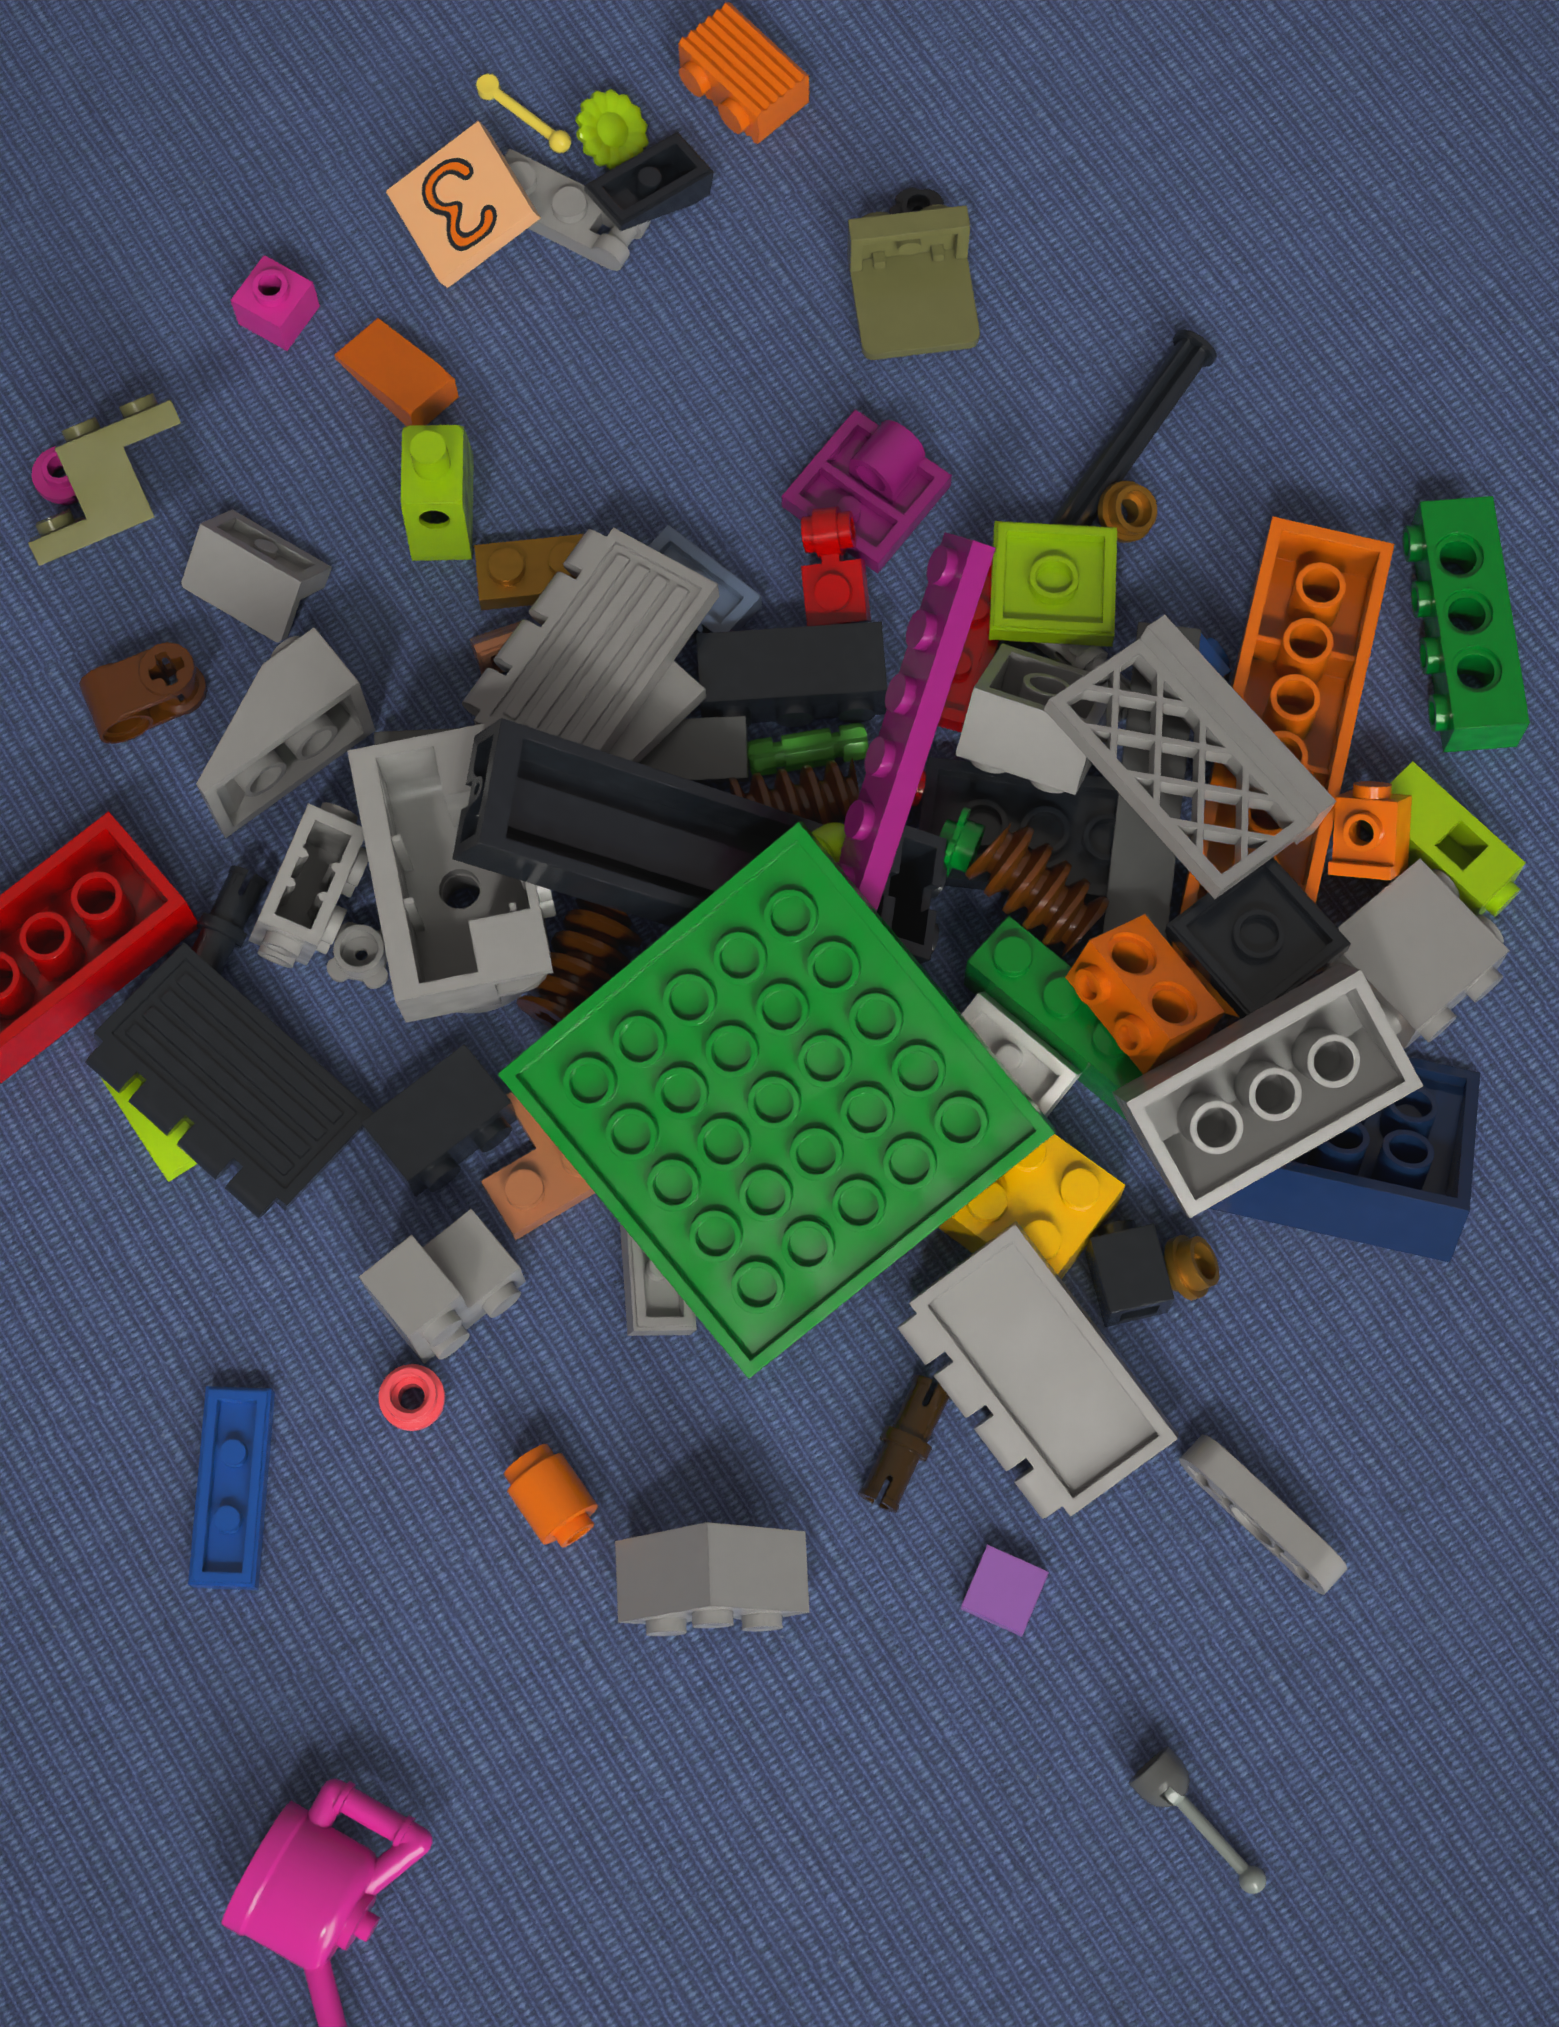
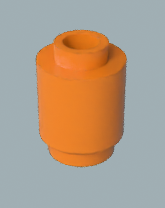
(550, 1496)

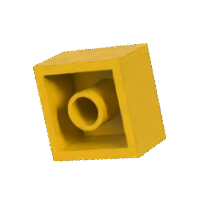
(1053, 1197)

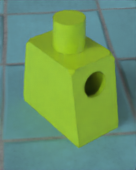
(437, 477)

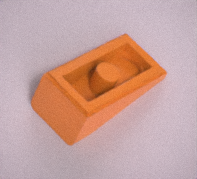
(398, 374)

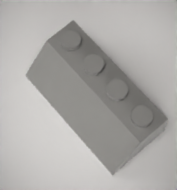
(1268, 1088)

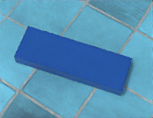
(231, 1488)

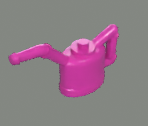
(318, 1886)

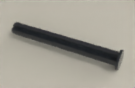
(1137, 427)

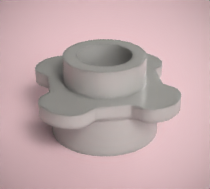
(344, 965)

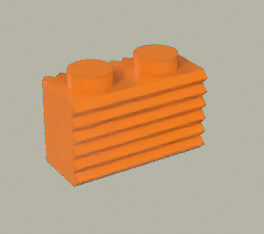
(742, 73)

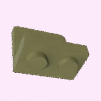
(912, 282)

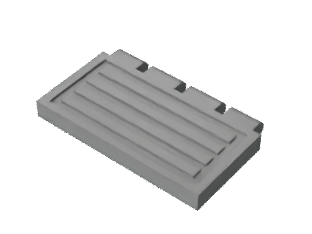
(598, 642)
(1041, 1372)

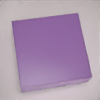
(1004, 1590)

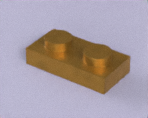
(519, 570)

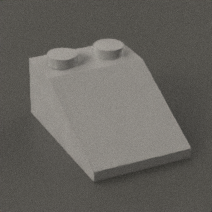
(287, 728)

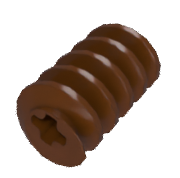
(812, 799)
(1038, 888)
(580, 960)

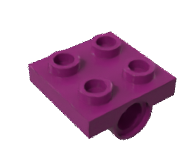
(878, 477)

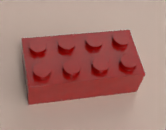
(79, 936)

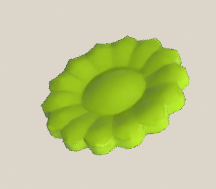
(611, 128)

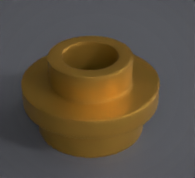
(1140, 510)
(1190, 1266)

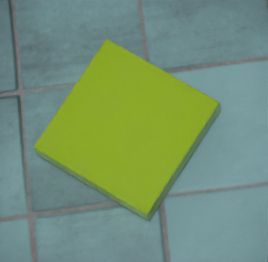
(1053, 583)

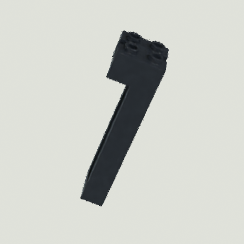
(645, 835)

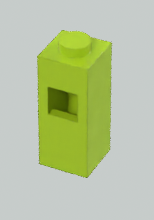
(1457, 844)

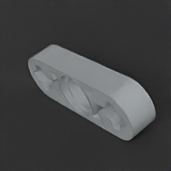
(1263, 1514)

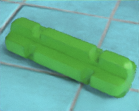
(807, 748)

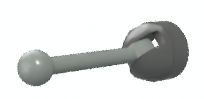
(1165, 1783)

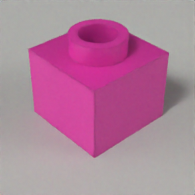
(276, 316)

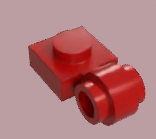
(835, 588)

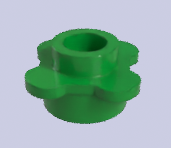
(962, 841)

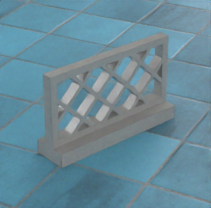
(1224, 733)

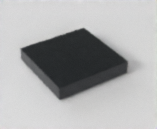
(1257, 938)

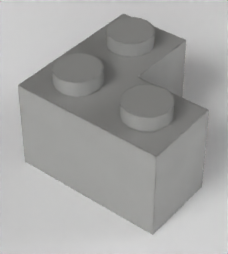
(445, 1286)
(711, 1577)

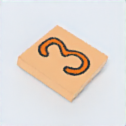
(463, 204)

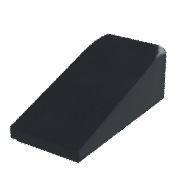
(652, 183)

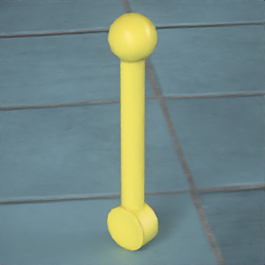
(489, 89)

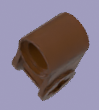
(137, 692)

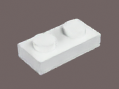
(1026, 1056)

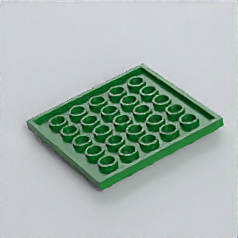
(776, 1100)

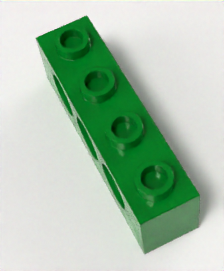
(1469, 536)

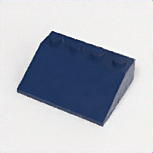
(1386, 1180)

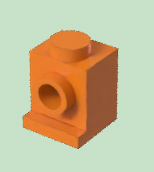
(1390, 819)

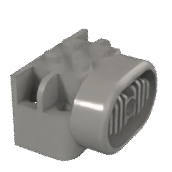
(439, 954)

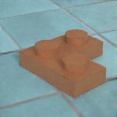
(537, 1183)

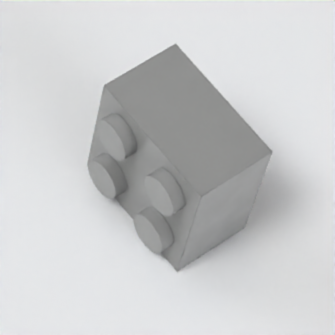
(1012, 730)

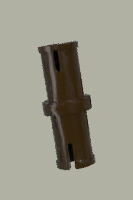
(905, 1444)

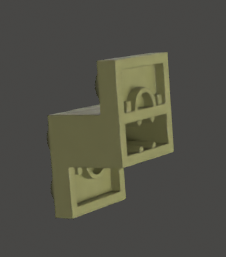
(102, 479)

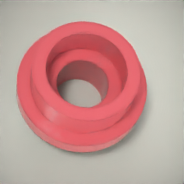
(401, 1380)

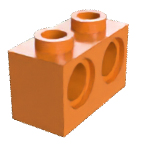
(1144, 993)

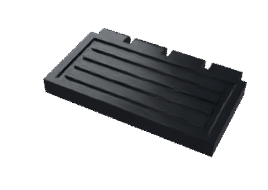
(231, 1078)

